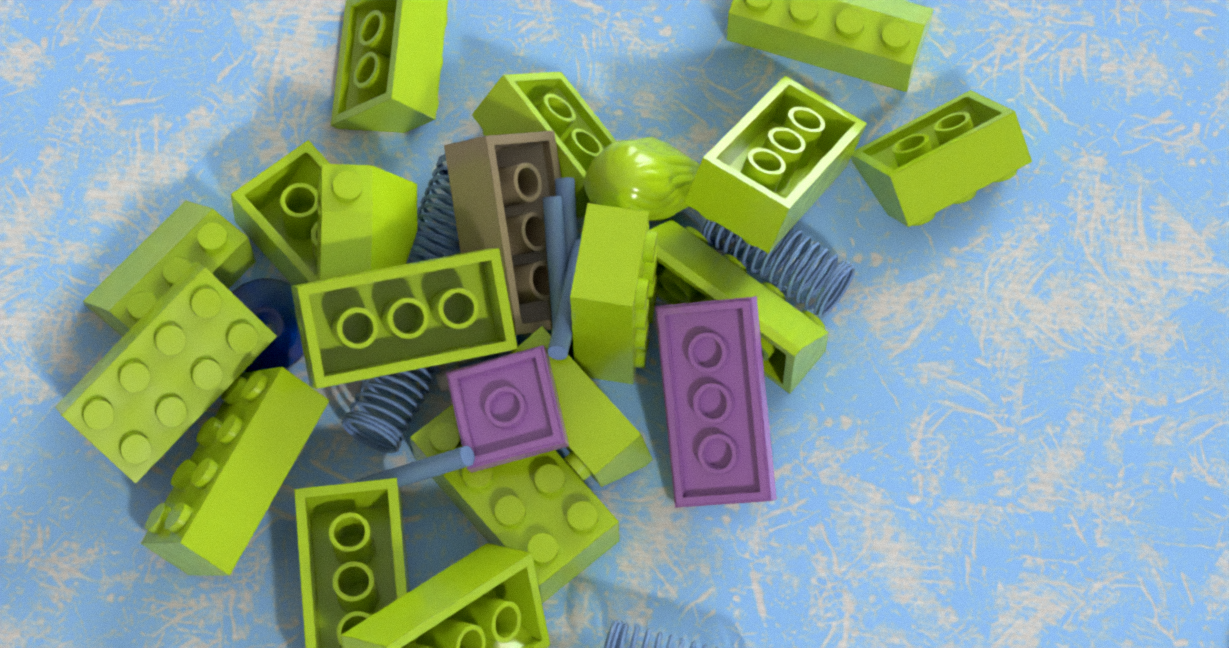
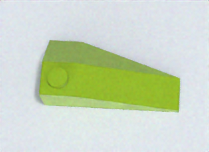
(363, 219)

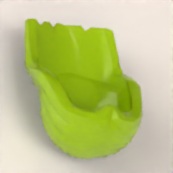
(641, 177)

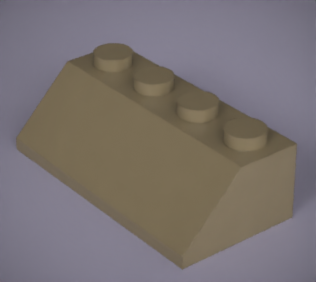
(499, 204)

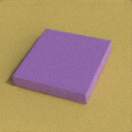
(508, 408)

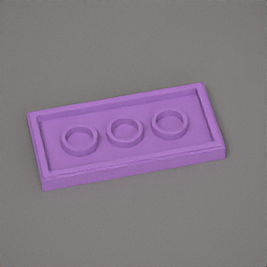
(715, 402)

